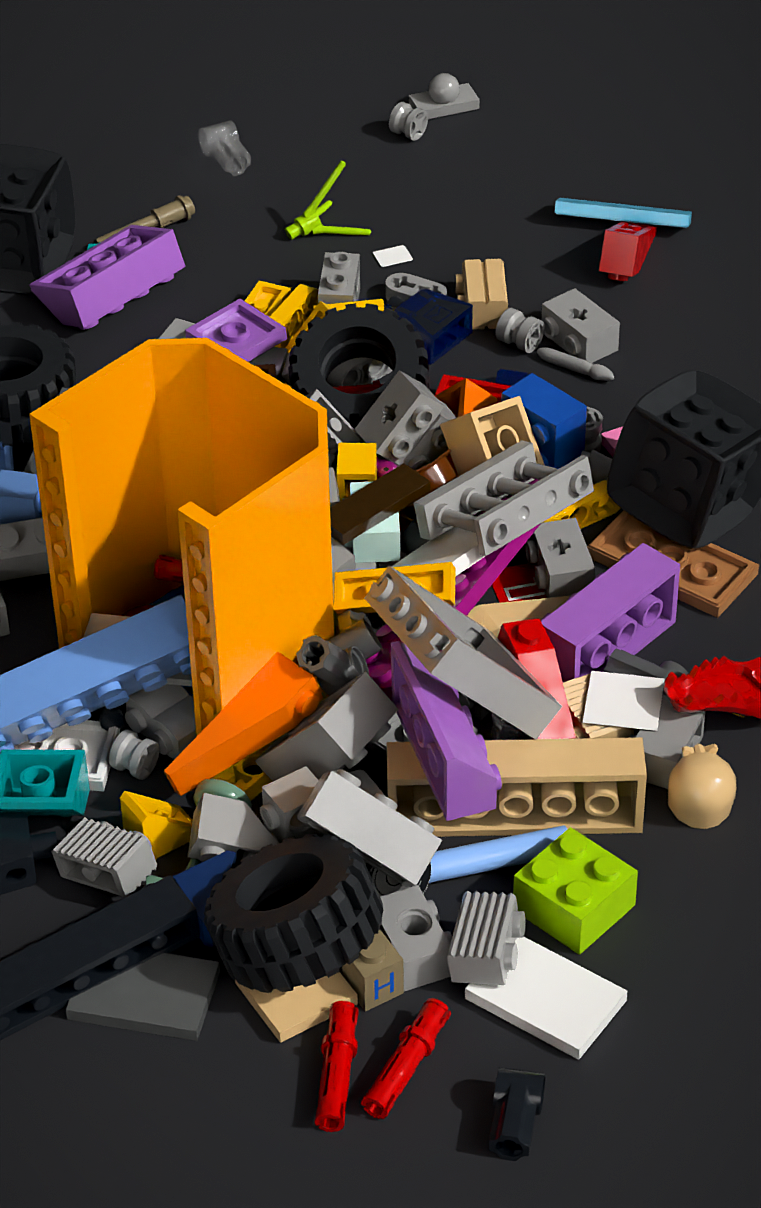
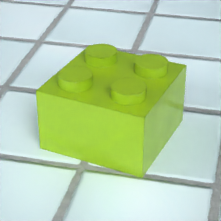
(575, 890)

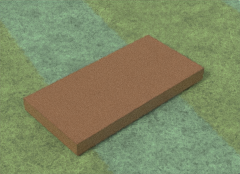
(708, 574)

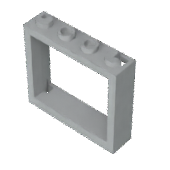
(462, 652)

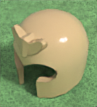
(701, 787)

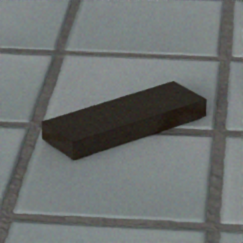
(376, 502)

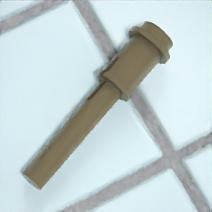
(161, 217)

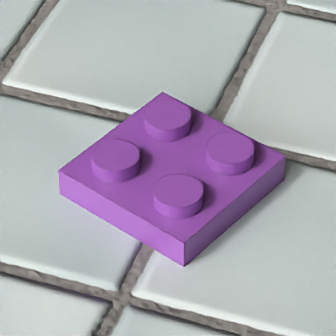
(240, 330)

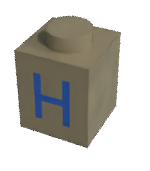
(376, 973)

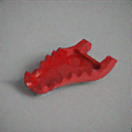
(718, 687)

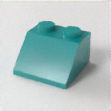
(44, 782)

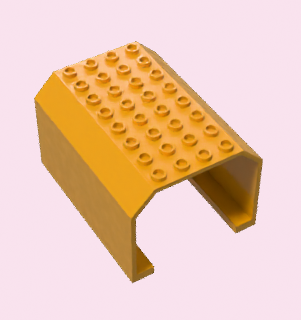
(196, 463)

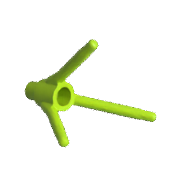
(309, 220)

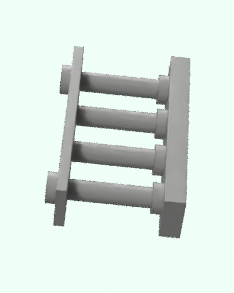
(493, 480)

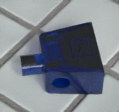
(437, 318)

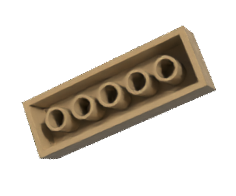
(545, 785)

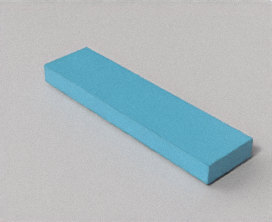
(623, 212)

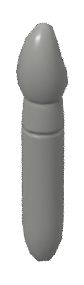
(575, 364)

